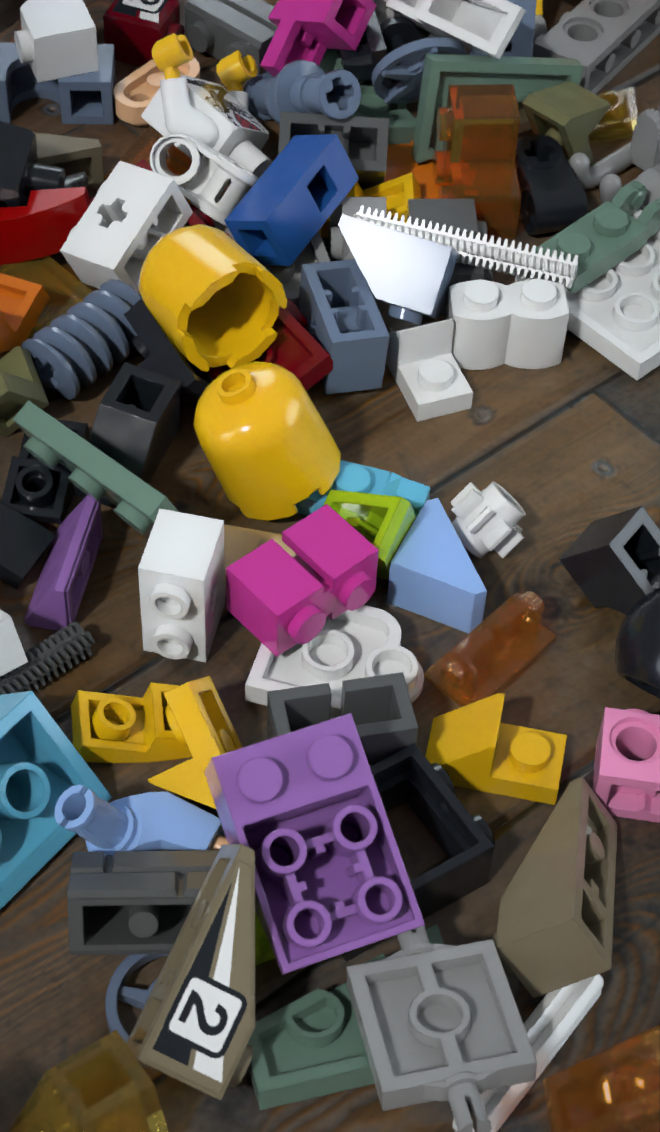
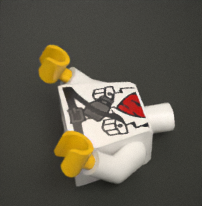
(207, 108)

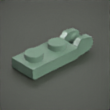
(607, 234)

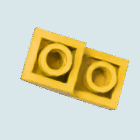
(125, 727)

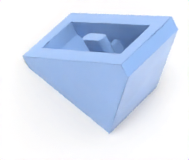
(436, 574)

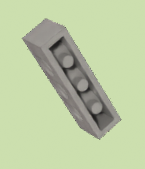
(601, 37)

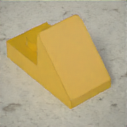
(202, 725)
(496, 755)

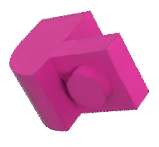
(311, 27)

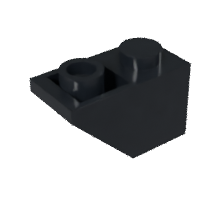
(136, 421)

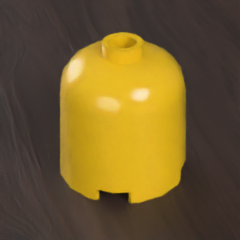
(211, 297)
(265, 440)

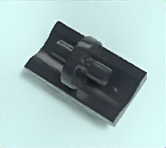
(376, 44)

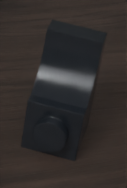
(616, 559)

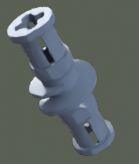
(303, 89)

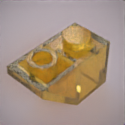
(94, 1092)

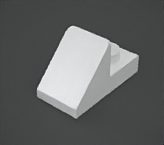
(427, 370)

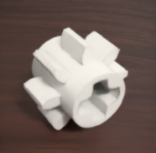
(487, 519)

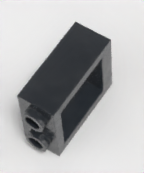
(461, 835)

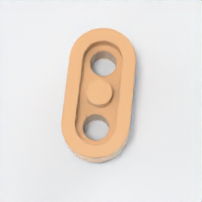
(139, 88)

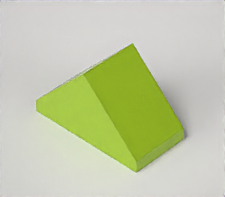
(379, 518)

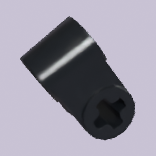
(547, 186)

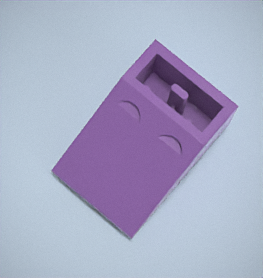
(319, 840)

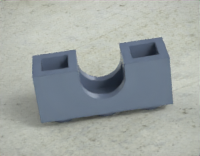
(82, 97)

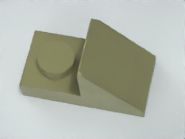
(566, 115)

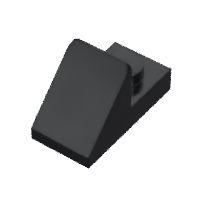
(163, 355)

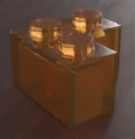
(480, 153)

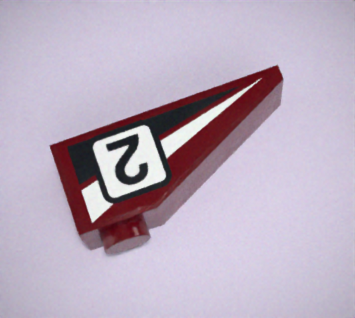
(138, 25)

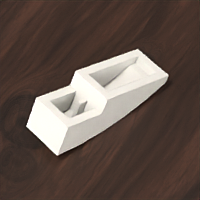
(476, 24)

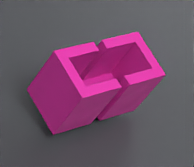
(289, 597)

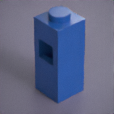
(292, 199)

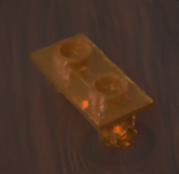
(493, 651)

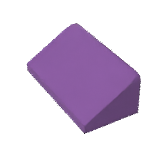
(67, 568)

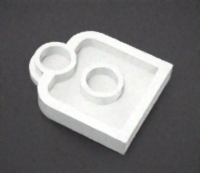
(347, 648)

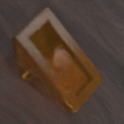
(609, 1090)

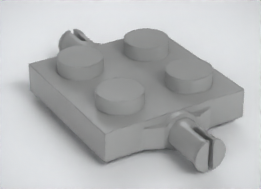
(440, 1026)

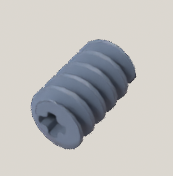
(85, 339)

